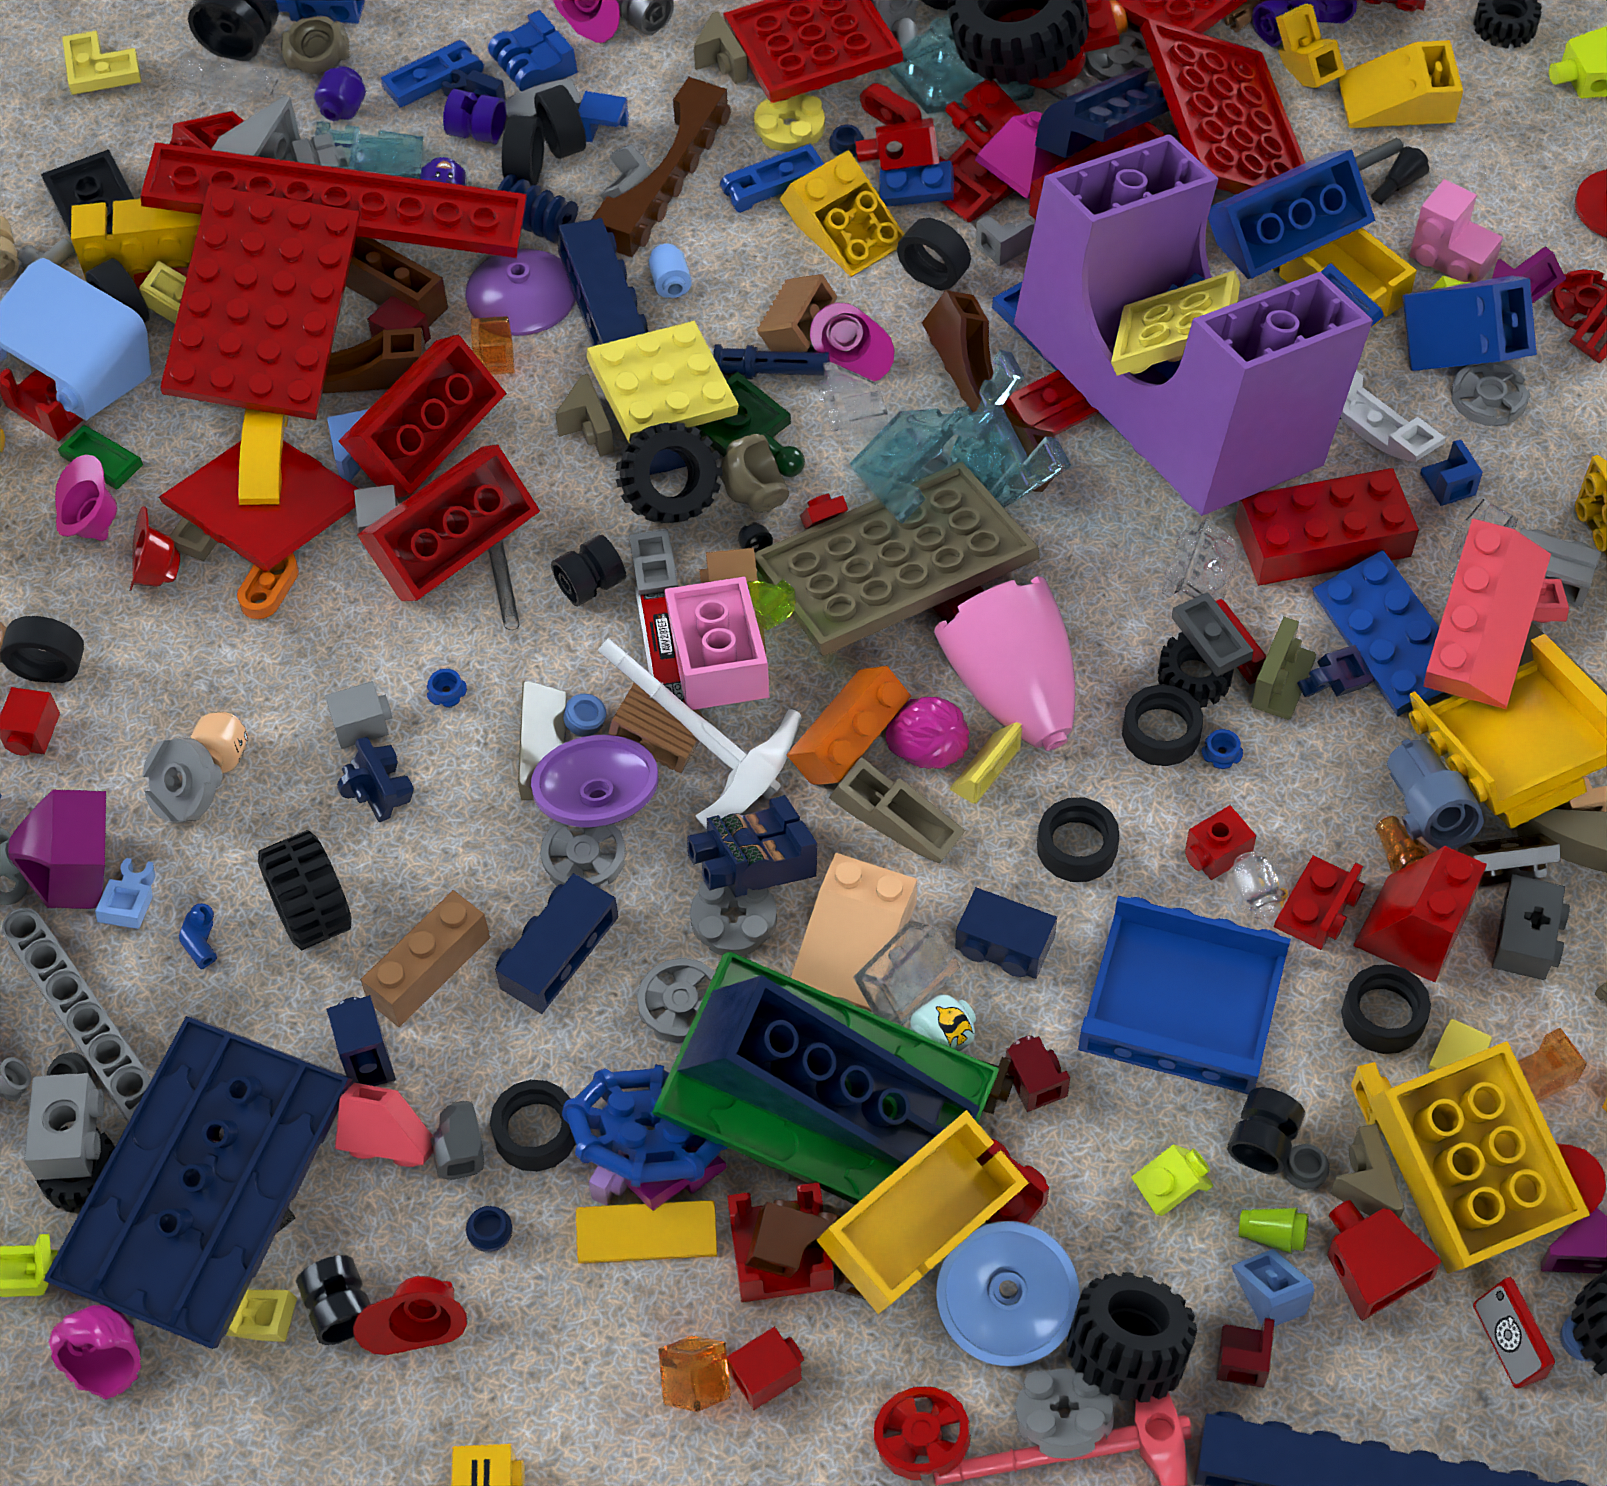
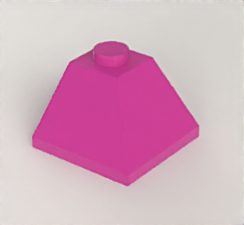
(1014, 156)

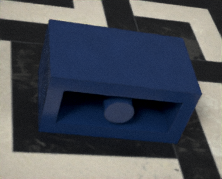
(1005, 933)
(361, 1041)

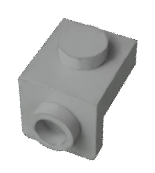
(632, 169)

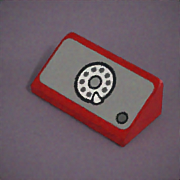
(1514, 1334)

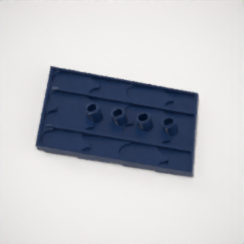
(190, 1215)

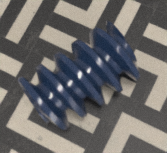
(542, 209)

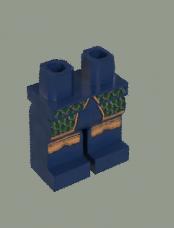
(755, 849)

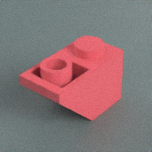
(381, 1125)

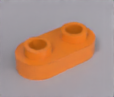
(267, 586)

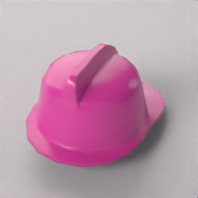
(591, 18)
(848, 328)
(83, 501)

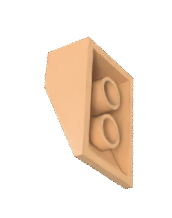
(850, 923)

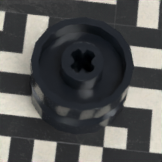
(232, 26)

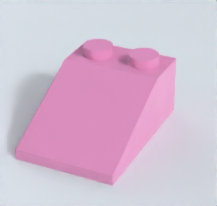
(717, 643)

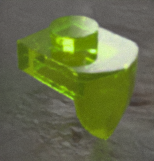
(772, 602)

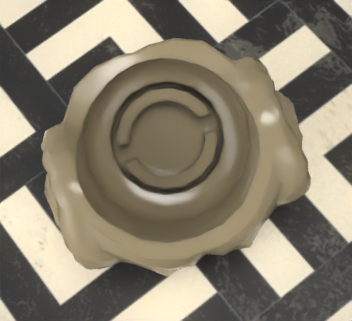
(315, 45)
(753, 474)

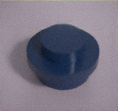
(844, 139)
(489, 1229)

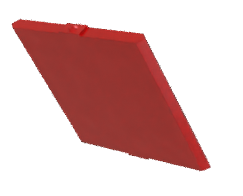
(265, 533)

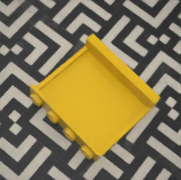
(1536, 744)

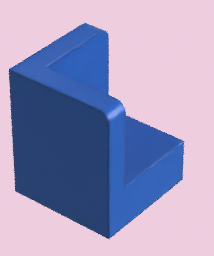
(602, 110)
(1455, 477)

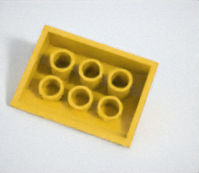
(1478, 1157)

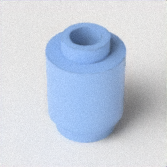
(669, 271)

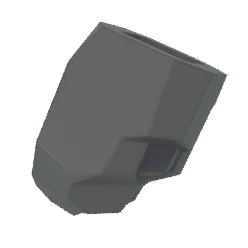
(458, 1142)

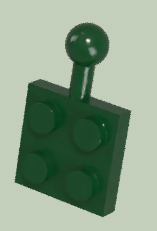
(755, 416)

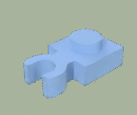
(127, 900)

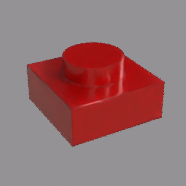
(822, 509)

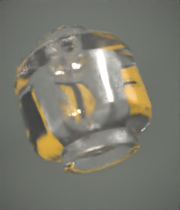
(1257, 885)

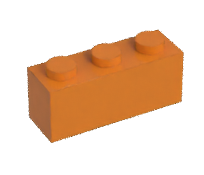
(849, 725)

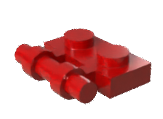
(986, 104)

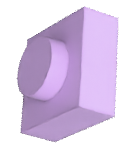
(606, 1184)

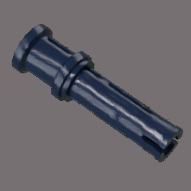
(754, 362)

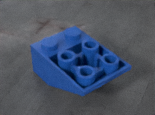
(1470, 323)

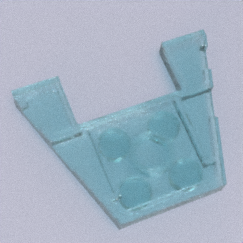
(937, 75)
(382, 154)
(907, 445)
(1000, 457)

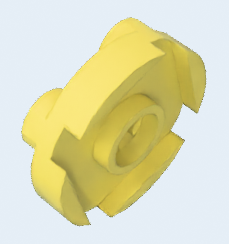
(806, 128)

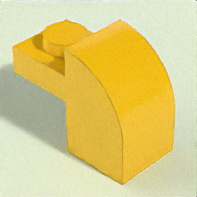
(1305, 52)

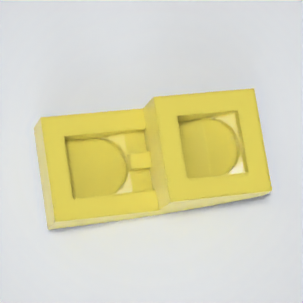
(264, 1315)

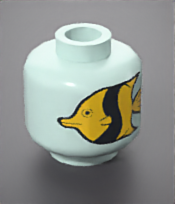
(945, 1021)

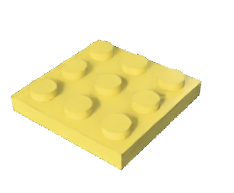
(1160, 325)
(662, 379)

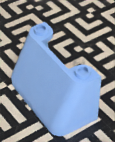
(74, 336)

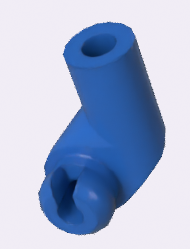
(195, 934)

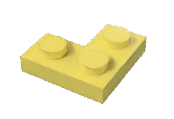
(92, 70)

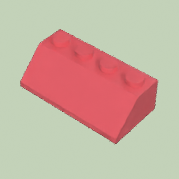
(1487, 615)

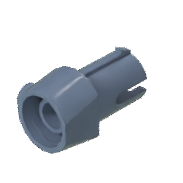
(1435, 798)

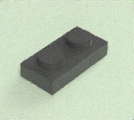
(1212, 634)

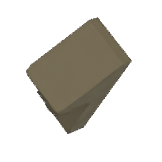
(720, 46)
(584, 412)
(1373, 1182)

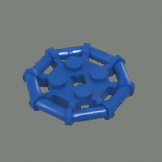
(652, 1153)

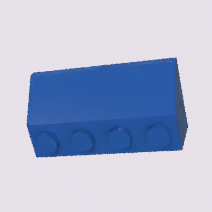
(1292, 213)

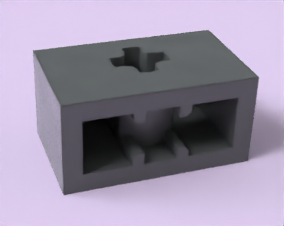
(1519, 946)

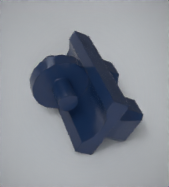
(368, 779)

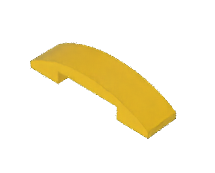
(261, 457)

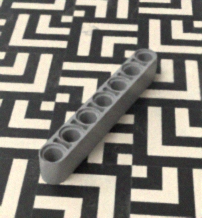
(79, 1010)

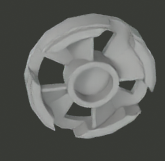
(1118, 57)
(1489, 393)
(582, 853)
(678, 998)

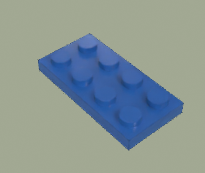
(1386, 623)

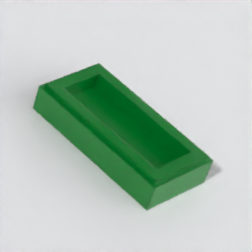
(116, 461)

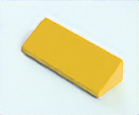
(639, 1233)

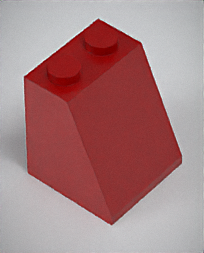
(1422, 911)

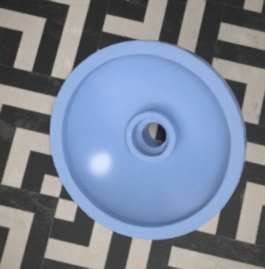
(1012, 1327)

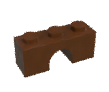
(784, 1234)

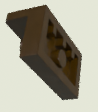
(1513, 855)

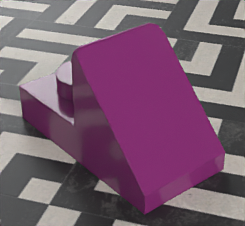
(1540, 268)

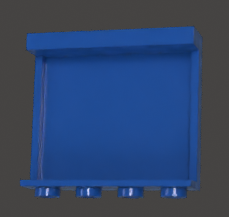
(1185, 994)

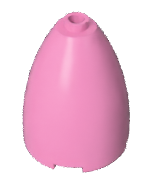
(1015, 659)

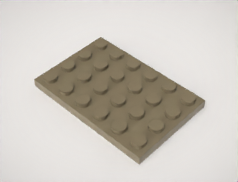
(875, 572)

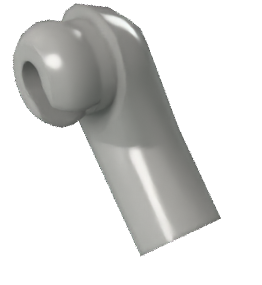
(906, 30)
(57, 254)

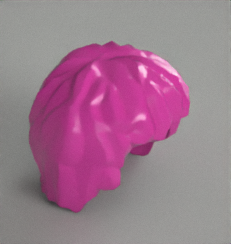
(928, 733)
(96, 1350)

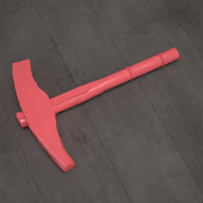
(1155, 1432)

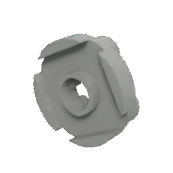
(199, 779)
(736, 937)
(1042, 1424)

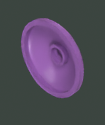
(526, 289)
(594, 781)

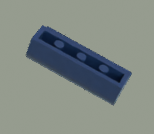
(1100, 112)

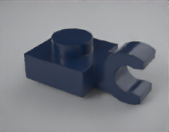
(475, 82)
(1341, 670)

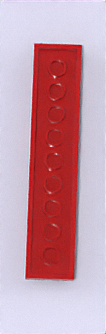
(388, 204)

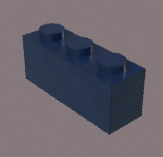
(556, 942)

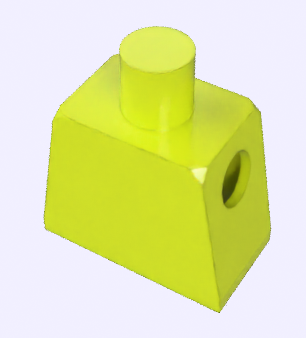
(1584, 64)

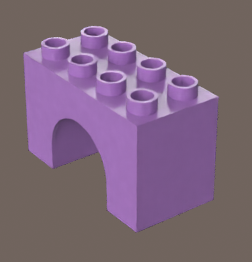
(1255, 377)

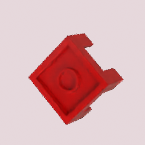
(37, 403)
(816, 1265)

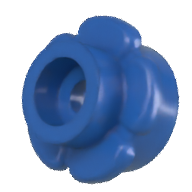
(445, 679)
(1224, 740)

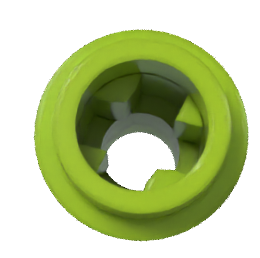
(1276, 1228)

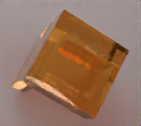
(493, 344)
(1552, 1066)
(694, 1373)

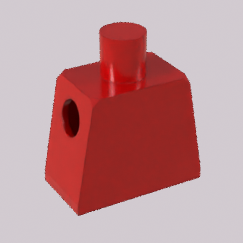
(917, 147)
(1378, 1258)

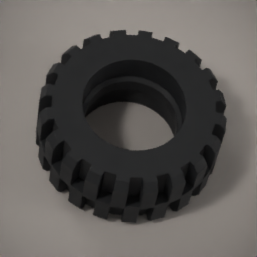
(1018, 48)

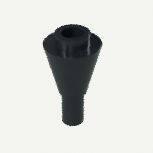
(1408, 167)

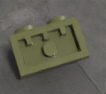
(1284, 666)

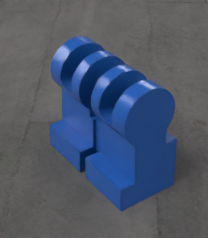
(533, 53)

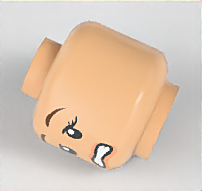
(223, 738)

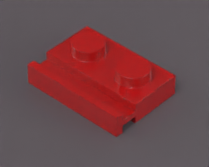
(1051, 404)

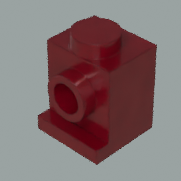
(1036, 1073)

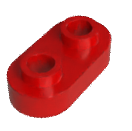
(887, 105)

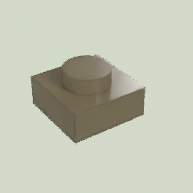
(192, 540)

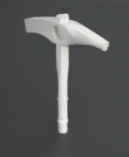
(751, 773)

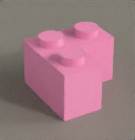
(1448, 237)

